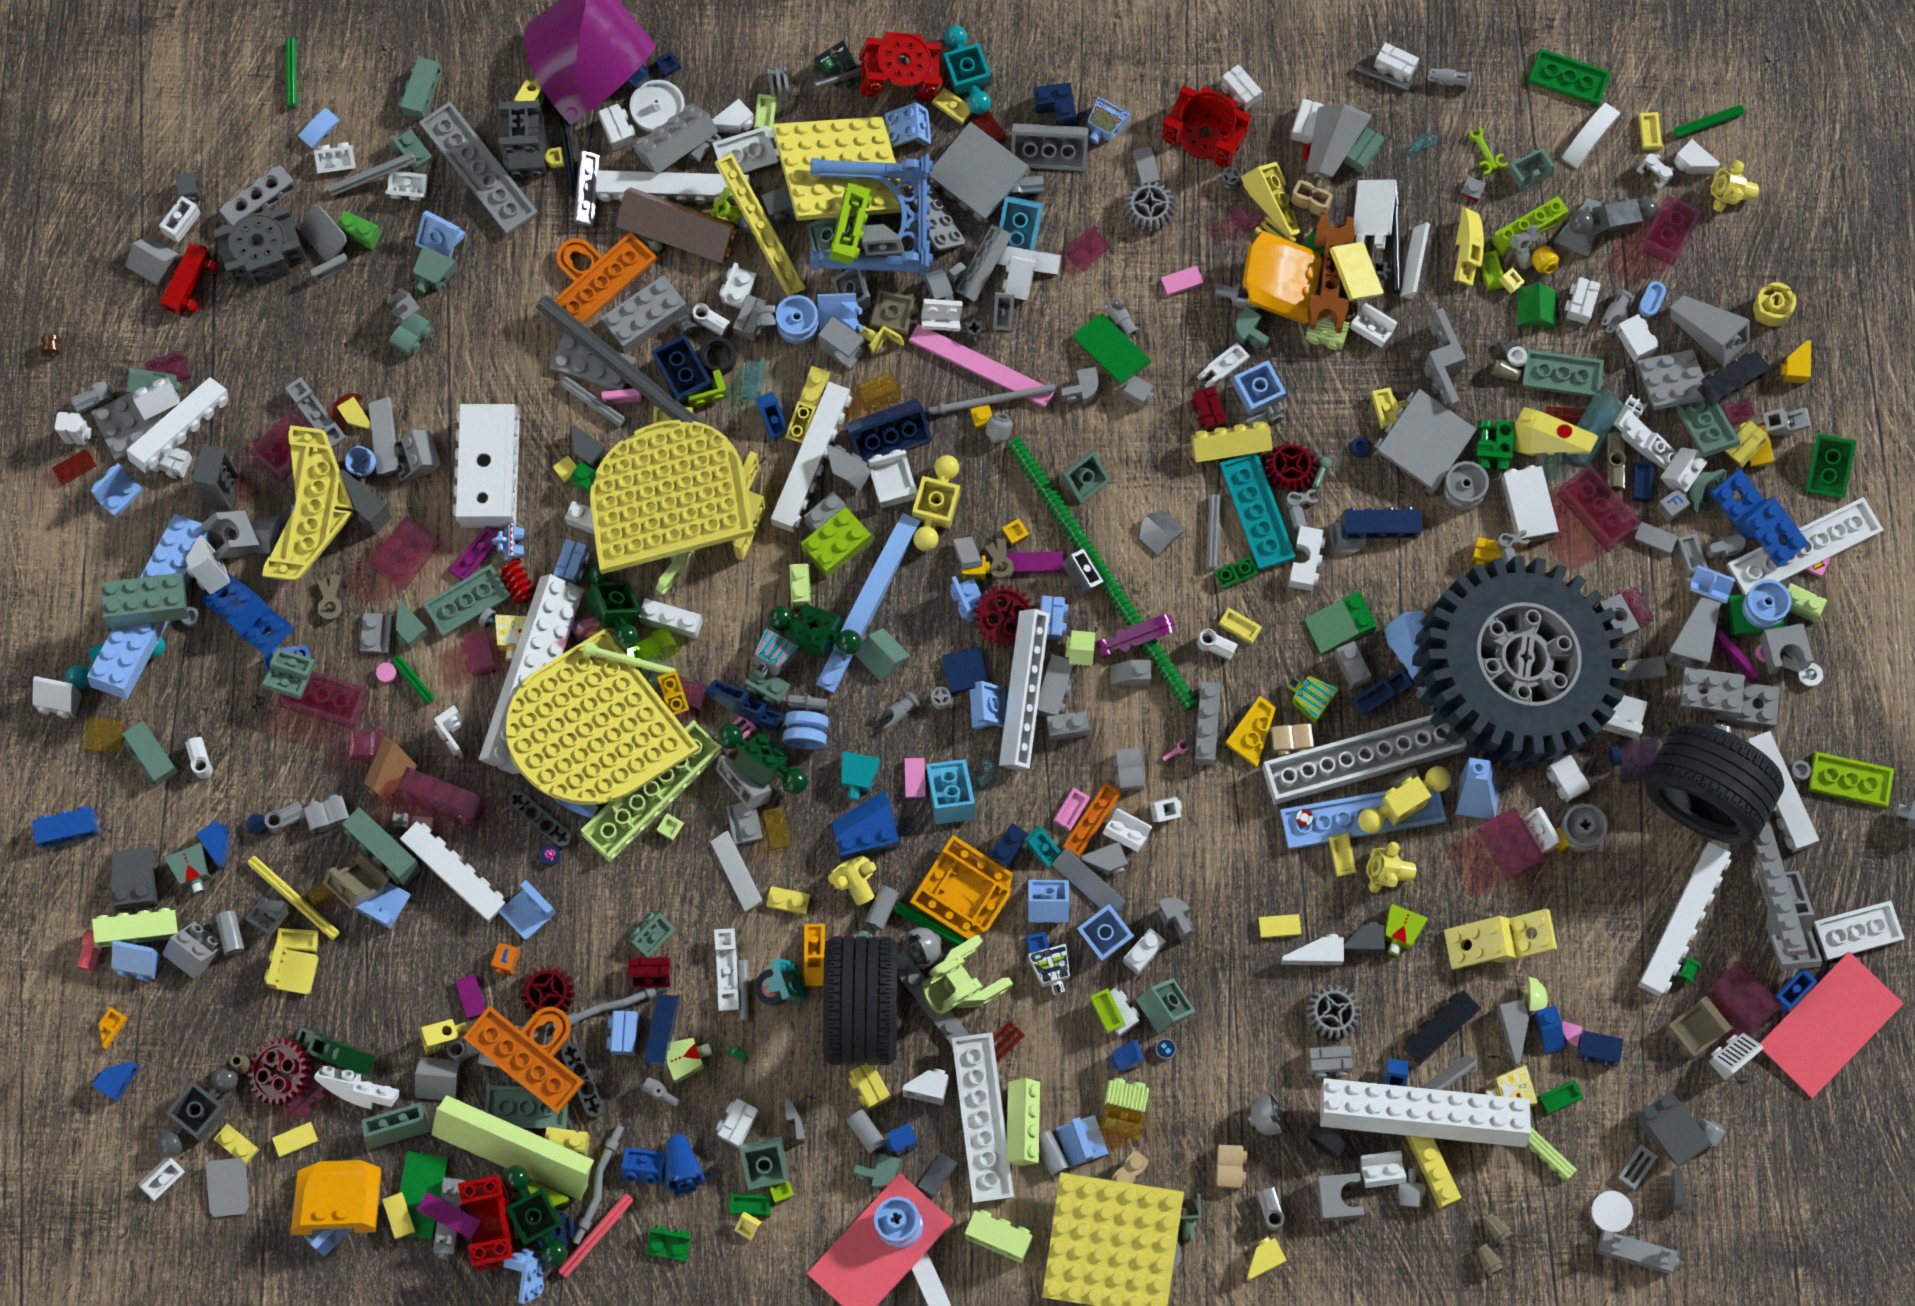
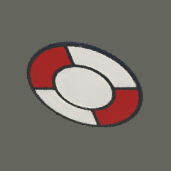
(1304, 817)

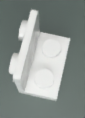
(1627, 718)
(446, 722)

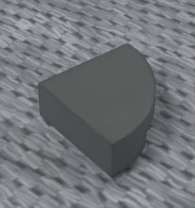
(1505, 346)

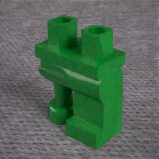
(1496, 450)

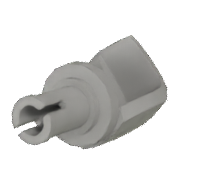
(1236, 294)

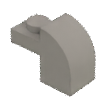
(939, 285)
(1085, 390)
(1786, 423)

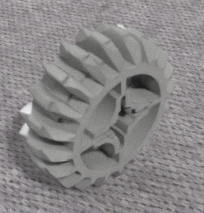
(1164, 203)
(1337, 1020)

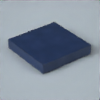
(964, 669)

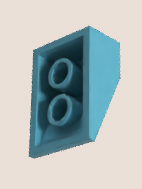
(1022, 221)
(951, 791)

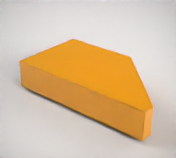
(110, 1026)

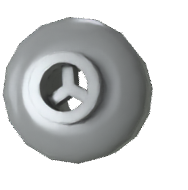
(999, 427)
(1712, 1130)

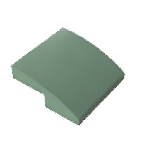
(288, 673)

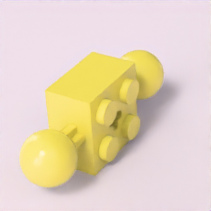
(936, 514)
(1405, 800)

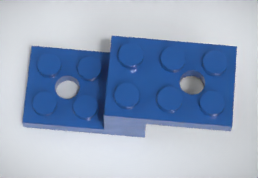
(1759, 518)
(248, 615)

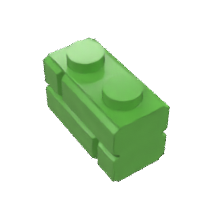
(359, 230)

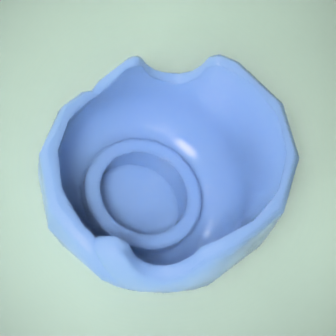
(360, 461)

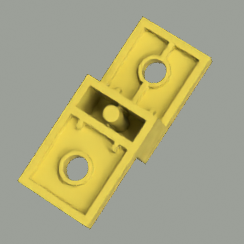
(756, 501)
(1500, 939)

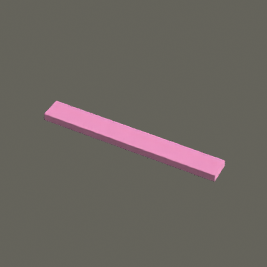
(977, 364)

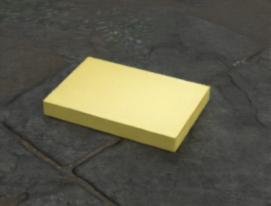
(1356, 271)

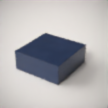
(668, 64)

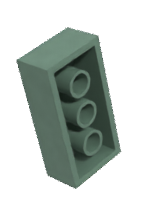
(144, 600)
(379, 844)

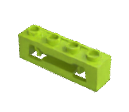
(857, 196)
(1541, 217)

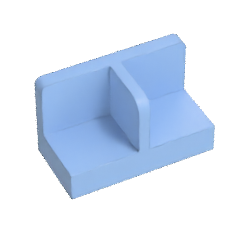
(1711, 584)

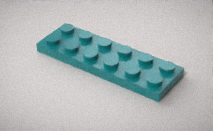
(1257, 511)

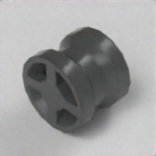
(1230, 173)
(686, 325)

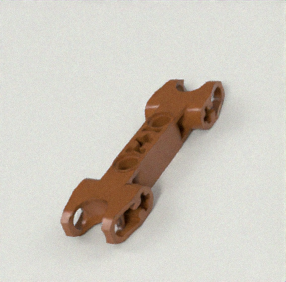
(1327, 303)

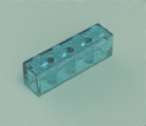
(1597, 420)

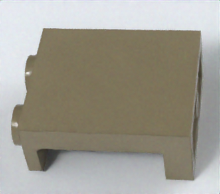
(357, 881)
(1697, 1028)

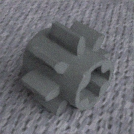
(1381, 266)
(974, 325)

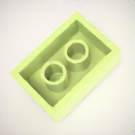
(998, 1236)

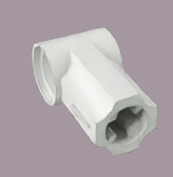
(711, 321)
(1219, 645)
(198, 757)

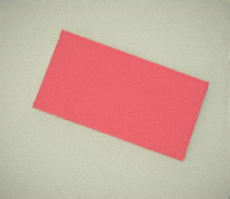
(1830, 1024)
(862, 1266)

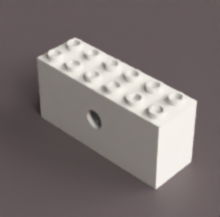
(486, 437)

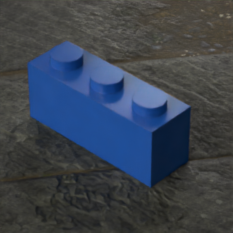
(65, 827)

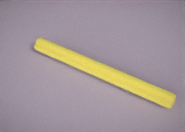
(293, 897)

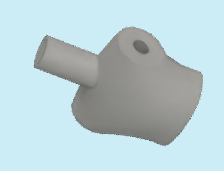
(659, 1092)
(1411, 1192)

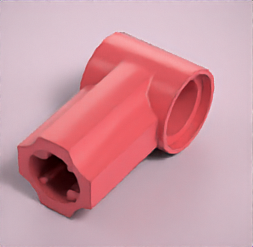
(89, 955)

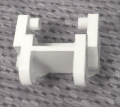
(1652, 162)

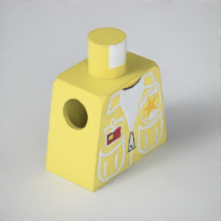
(508, 633)
(1514, 1084)

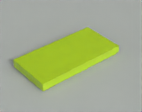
(1850, 779)

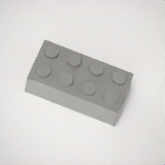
(675, 138)
(644, 314)

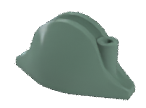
(1700, 489)

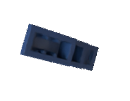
(1383, 692)
(740, 702)
(661, 1030)

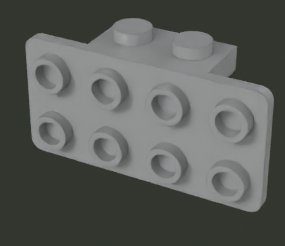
(943, 230)

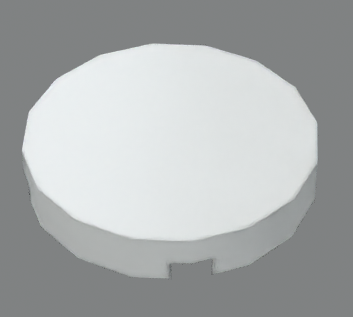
(1612, 1211)

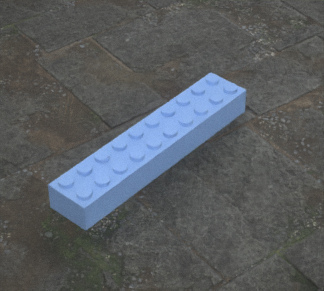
(130, 647)

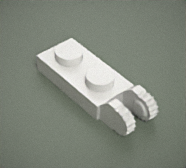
(1224, 364)

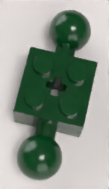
(614, 606)
(814, 630)
(761, 759)
(516, 1180)

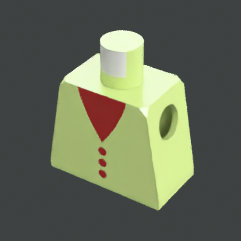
(685, 1058)

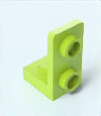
(717, 394)

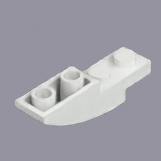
(1643, 440)
(349, 1087)

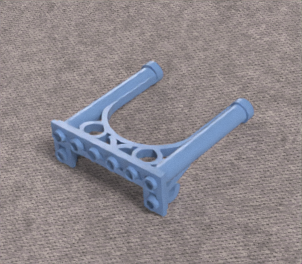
(878, 171)

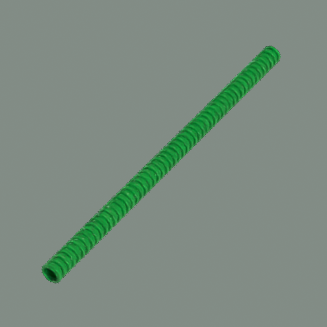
(1053, 500)

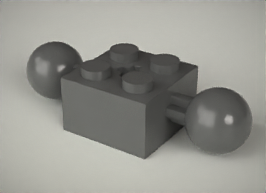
(777, 208)
(1613, 216)
(211, 1111)

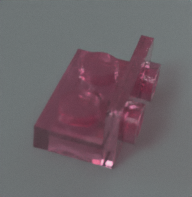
(1087, 248)
(172, 363)
(312, 1094)

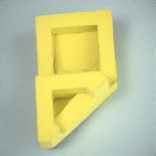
(354, 414)

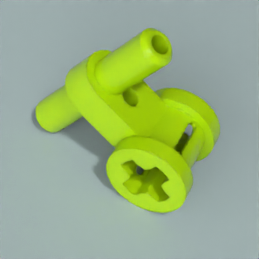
(723, 207)

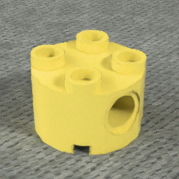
(1774, 304)

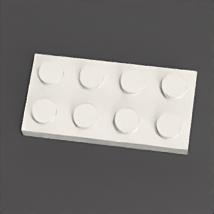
(1858, 930)

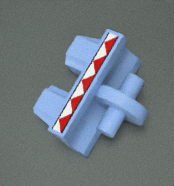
(507, 540)

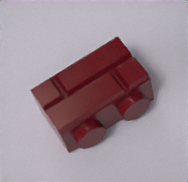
(1208, 409)
(649, 972)

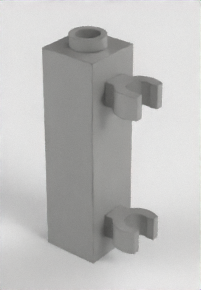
(445, 1238)
(1637, 1252)

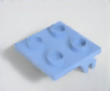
(841, 307)

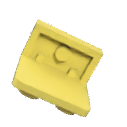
(291, 970)

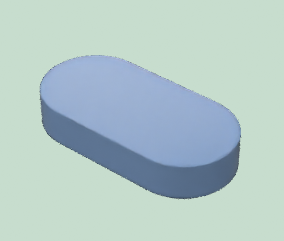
(1652, 299)

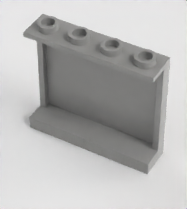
(977, 172)
(1425, 439)

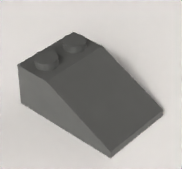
(370, 509)
(133, 879)
(1673, 1129)

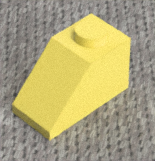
(1265, 1258)

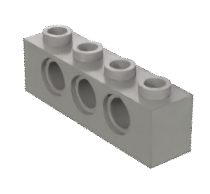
(260, 187)

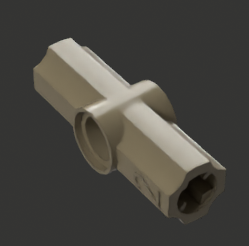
(1615, 451)

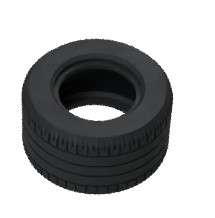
(1714, 783)
(860, 1000)

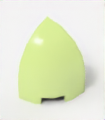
(1536, 995)

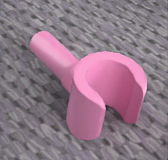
(1178, 750)

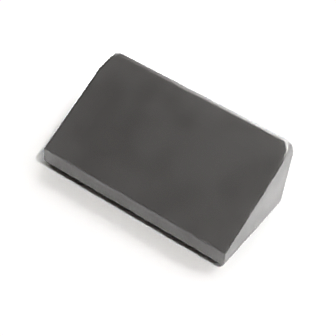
(937, 1175)

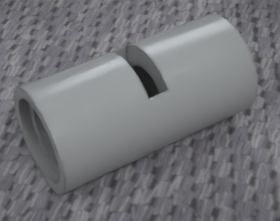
(881, 907)
(229, 933)
(866, 1131)
(1052, 1154)

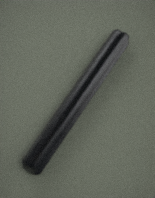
(567, 154)

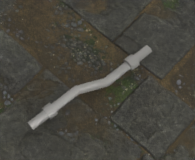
(647, 993)
(584, 1223)

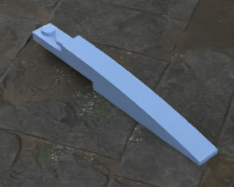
(870, 598)

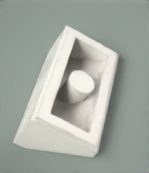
(161, 1178)

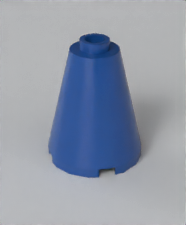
(681, 1166)

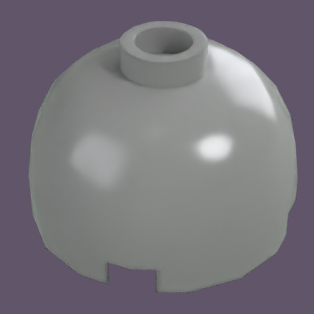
(922, 946)
(1266, 1115)

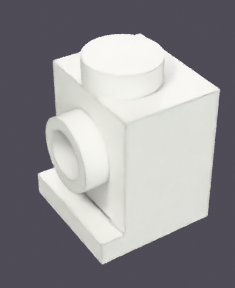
(1157, 809)

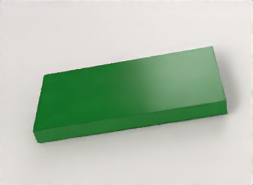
(1569, 77)
(1111, 349)
(422, 1175)

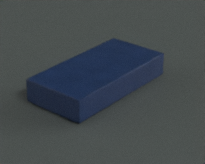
(1643, 481)

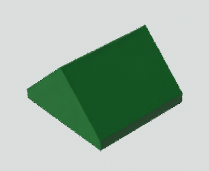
(1536, 306)

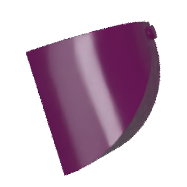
(584, 52)

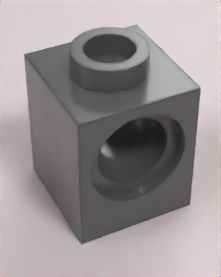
(188, 186)

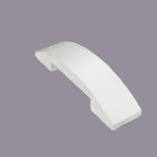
(1590, 135)
(1044, 262)
(727, 969)

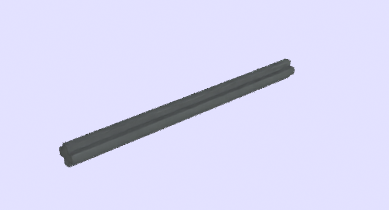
(614, 361)

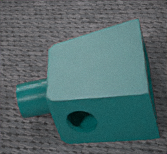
(858, 773)

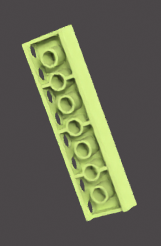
(627, 817)
(512, 1146)

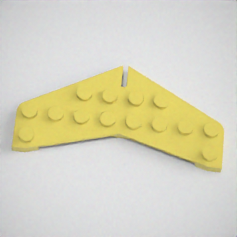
(315, 517)

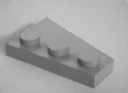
(1574, 242)

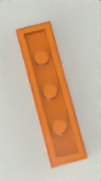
(1092, 819)

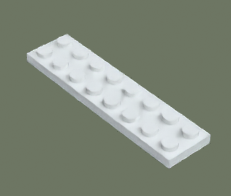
(1825, 537)
(982, 1117)

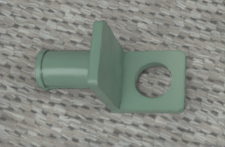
(1188, 1220)

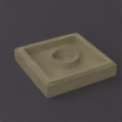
(893, 311)

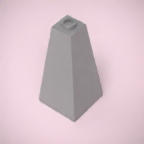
(1333, 137)
(1712, 328)
(1696, 638)

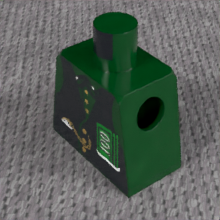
(836, 61)

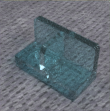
(754, 379)

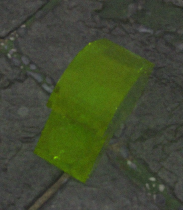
(659, 644)

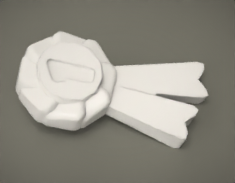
(1809, 677)

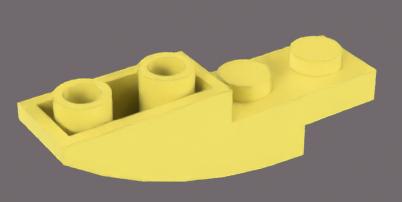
(1471, 244)
(808, 404)

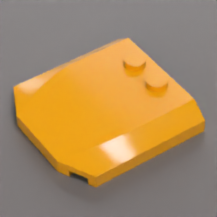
(1281, 276)
(963, 889)
(336, 1197)

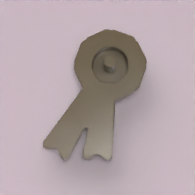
(1001, 566)
(329, 606)

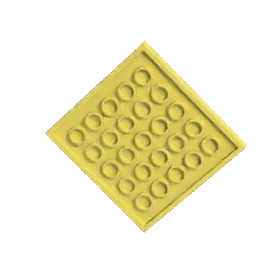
(839, 141)
(1112, 1242)

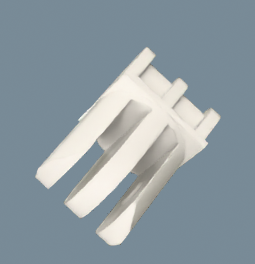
(1636, 403)

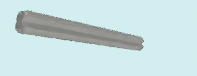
(372, 174)

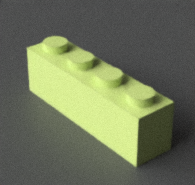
(134, 928)
(1023, 1122)

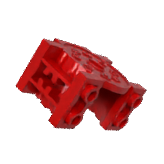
(882, 51)
(1218, 108)
(495, 1236)

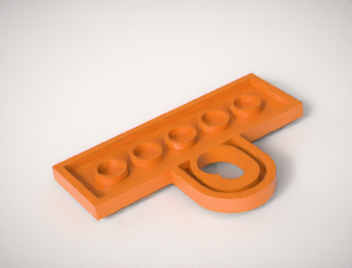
(605, 276)
(526, 1060)

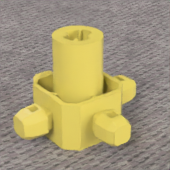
(1731, 186)
(1386, 868)
(853, 876)

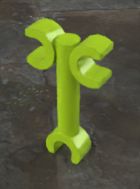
(1490, 163)

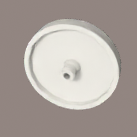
(655, 104)

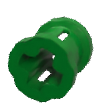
(1688, 970)

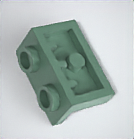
(409, 143)
(770, 687)
(651, 933)

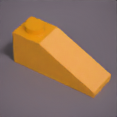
(814, 954)

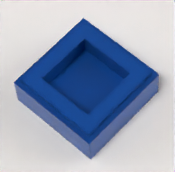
(1037, 942)

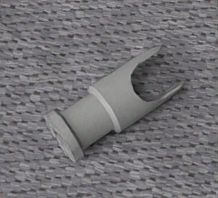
(1449, 77)
(1616, 310)
(1122, 318)
(899, 710)

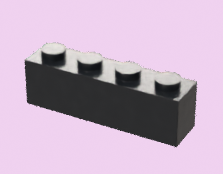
(1733, 378)
(1441, 1027)

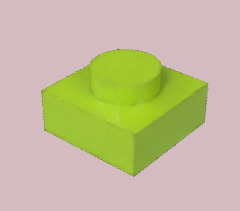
(781, 1191)

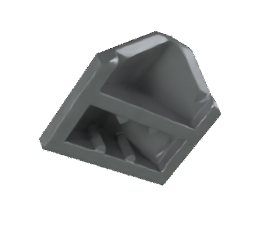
(266, 531)
(1159, 531)
(267, 915)

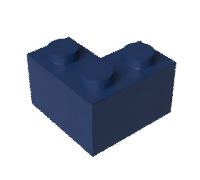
(1056, 99)

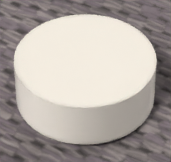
(1517, 356)

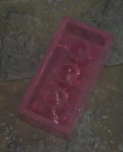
(1598, 508)
(330, 701)
(440, 797)

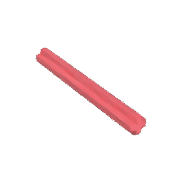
(595, 1235)

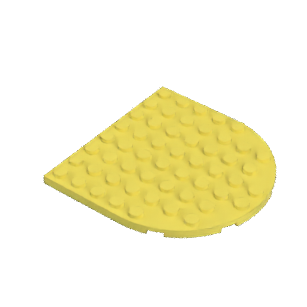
(668, 495)
(592, 728)

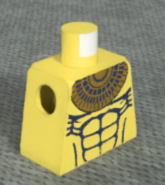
(434, 1038)

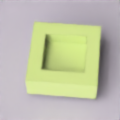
(670, 827)

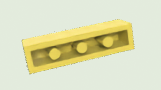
(1231, 442)
(1434, 1170)

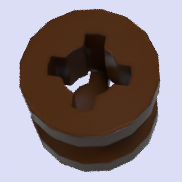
(50, 345)

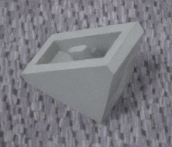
(1003, 311)

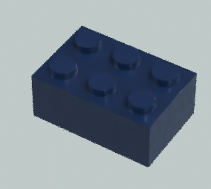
(681, 369)

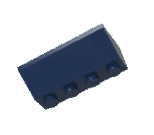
(889, 430)

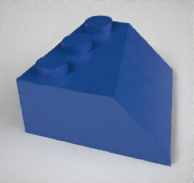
(866, 829)

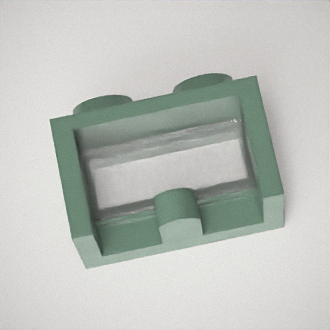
(1531, 169)

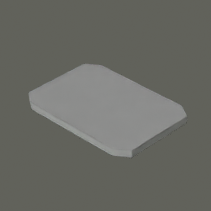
(322, 233)
(227, 1187)

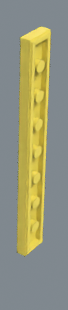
(760, 225)

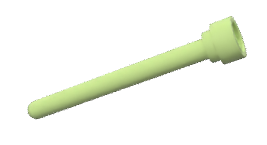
(592, 650)

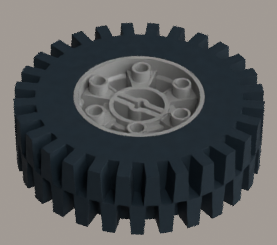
(1550, 626)

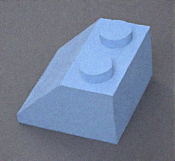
(1048, 901)
(135, 961)

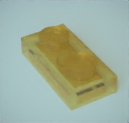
(776, 828)

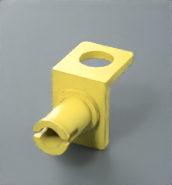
(879, 338)

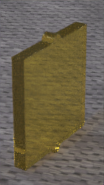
(103, 735)

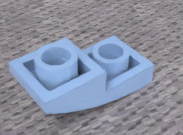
(319, 127)

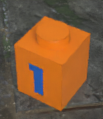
(505, 959)

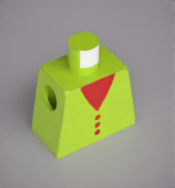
(1402, 928)

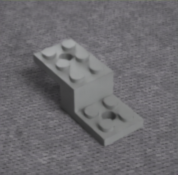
(1444, 361)
(1729, 697)
(1806, 918)

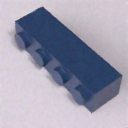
(1381, 523)

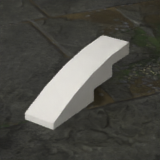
(930, 1282)

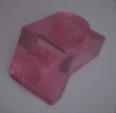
(1239, 218)
(1738, 412)
(585, 627)

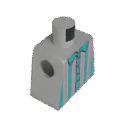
(773, 654)

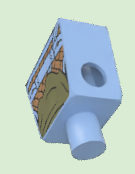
(1106, 120)

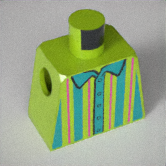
(1312, 696)

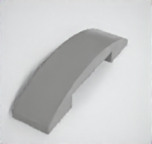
(314, 411)

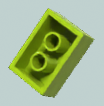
(836, 542)

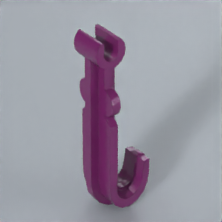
(1136, 635)

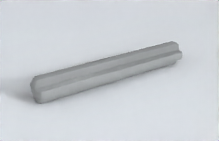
(592, 401)
(1213, 530)

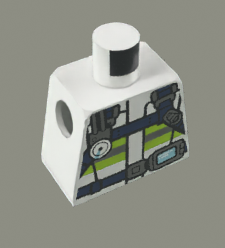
(1051, 967)

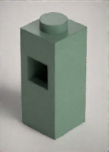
(143, 378)

